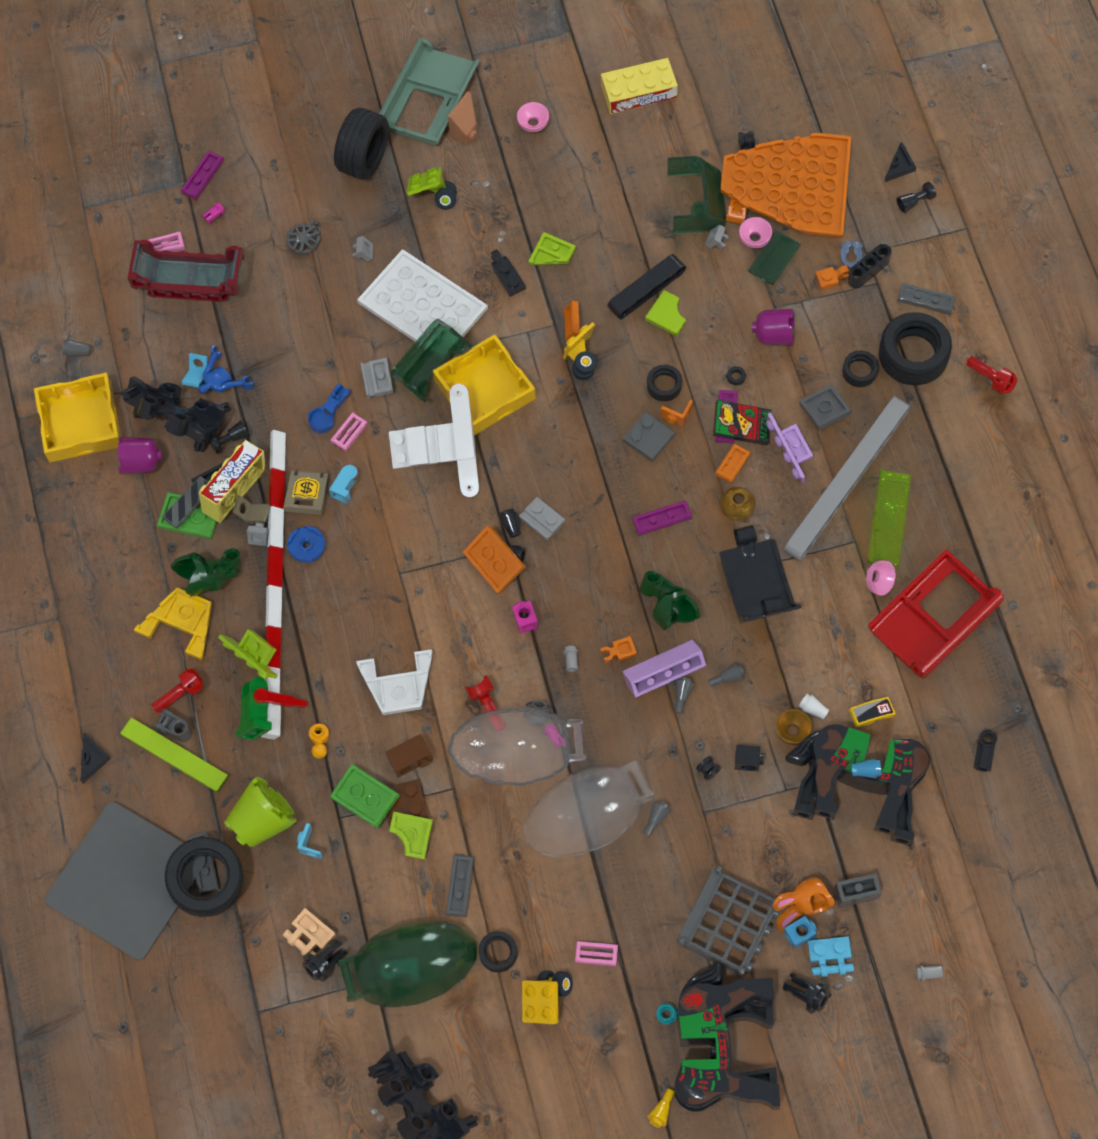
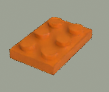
(494, 559)

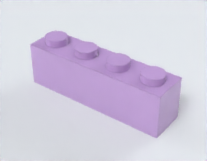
(664, 668)

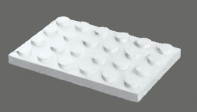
(415, 295)

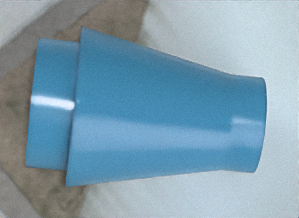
(869, 768)

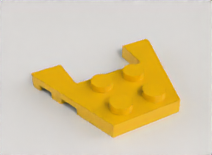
(184, 614)

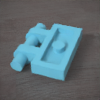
(830, 950)

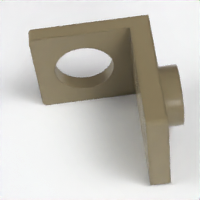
(253, 512)

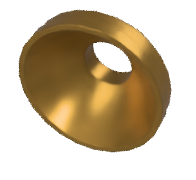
(737, 511)
(793, 718)

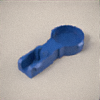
(318, 419)

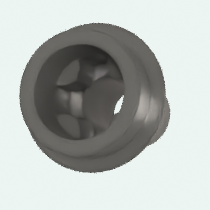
(75, 348)

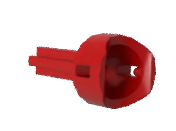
(1000, 379)
(190, 683)
(481, 692)

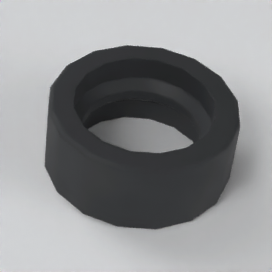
(863, 356)
(664, 395)
(493, 936)

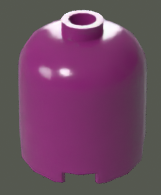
(774, 327)
(137, 455)

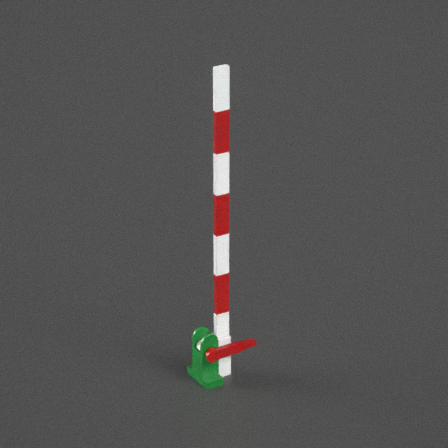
(262, 697)

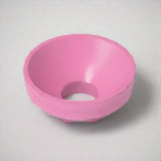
(533, 111)
(755, 226)
(884, 577)

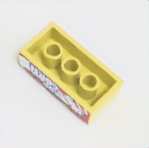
(639, 85)
(232, 480)

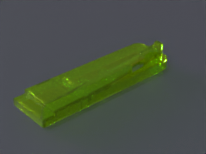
(889, 517)

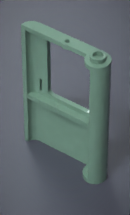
(433, 74)

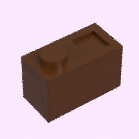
(409, 756)

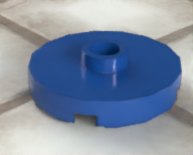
(303, 536)

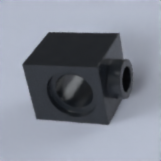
(748, 758)

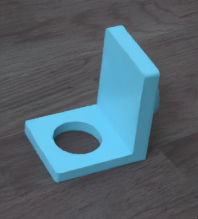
(195, 374)
(303, 839)

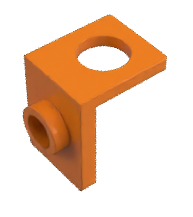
(674, 417)

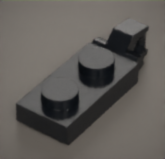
(506, 274)

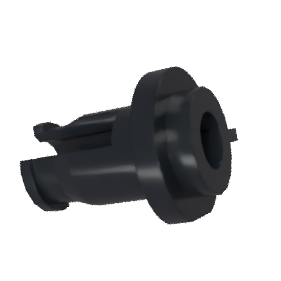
(317, 965)
(814, 997)

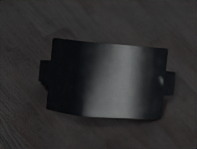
(756, 577)

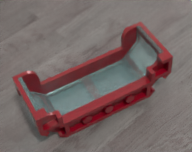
(184, 273)

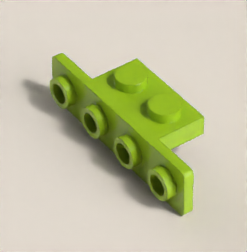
(253, 650)

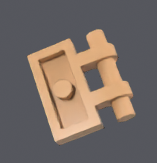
(313, 929)

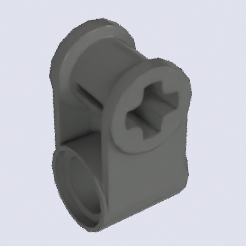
(170, 724)

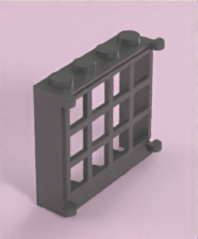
(702, 906)

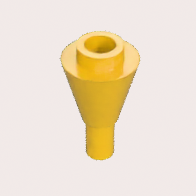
(659, 1114)

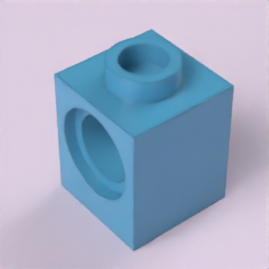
(796, 940)

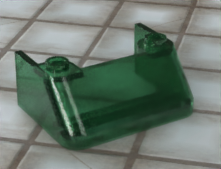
(704, 214)
(426, 355)

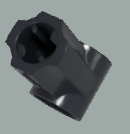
(985, 752)

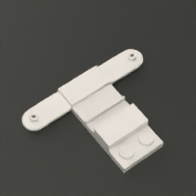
(441, 443)

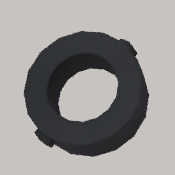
(736, 369)

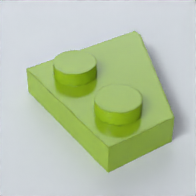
(551, 251)

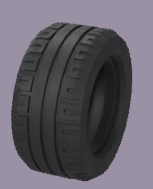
(361, 143)
(915, 325)
(183, 856)

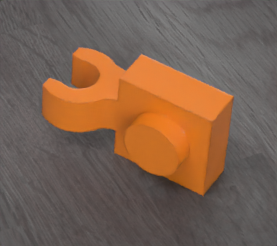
(829, 278)

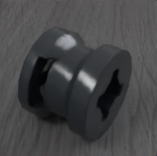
(746, 140)
(708, 768)

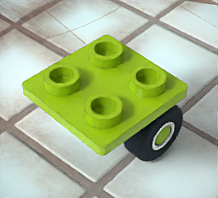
(432, 180)

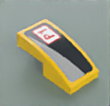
(872, 711)

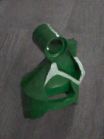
(205, 573)
(672, 601)

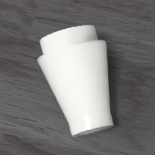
(813, 706)

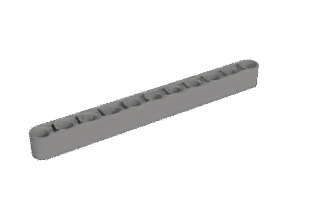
(847, 478)

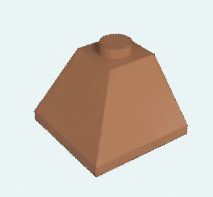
(462, 121)

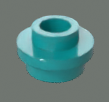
(666, 1007)

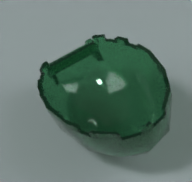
(410, 963)

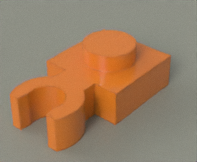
(622, 649)

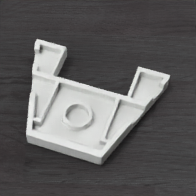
(398, 691)

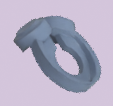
(845, 250)

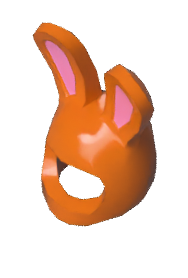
(807, 899)

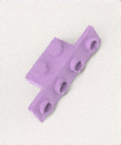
(793, 444)

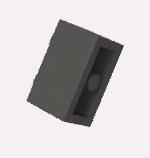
(857, 890)

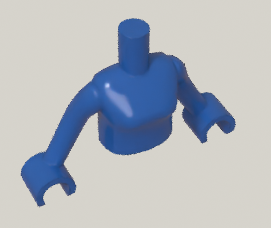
(220, 379)

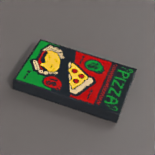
(741, 422)

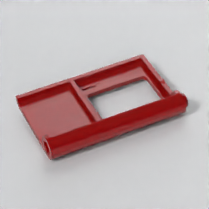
(917, 636)

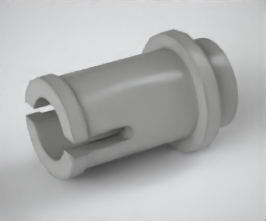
(571, 658)
(928, 972)

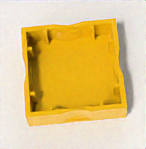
(492, 381)
(77, 417)

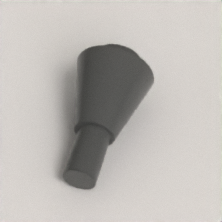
(732, 673)
(683, 689)
(658, 813)

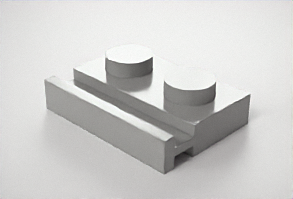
(377, 378)
(542, 518)

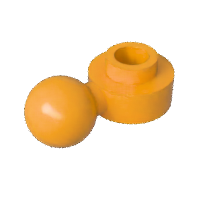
(319, 749)

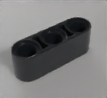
(873, 259)

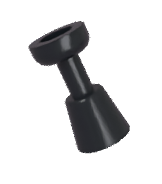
(909, 200)
(235, 433)

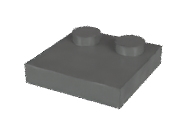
(825, 407)
(649, 437)

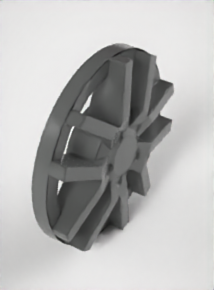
(303, 238)

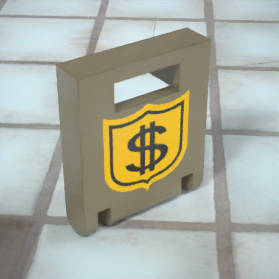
(306, 487)

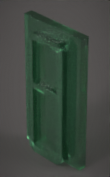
(774, 257)

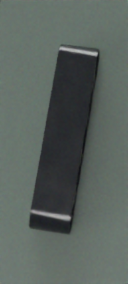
(646, 286)

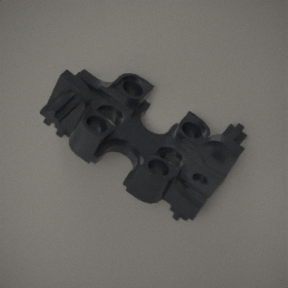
(197, 422)
(399, 1068)

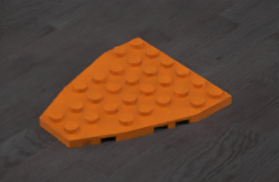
(793, 181)

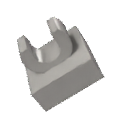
(715, 236)
(363, 248)
(257, 534)

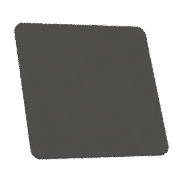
(118, 881)

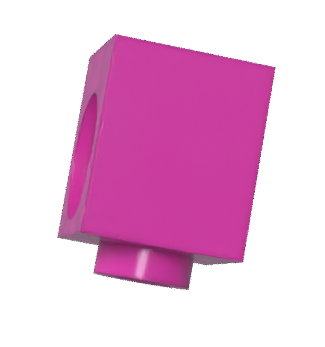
(524, 624)

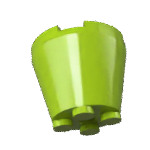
(259, 814)

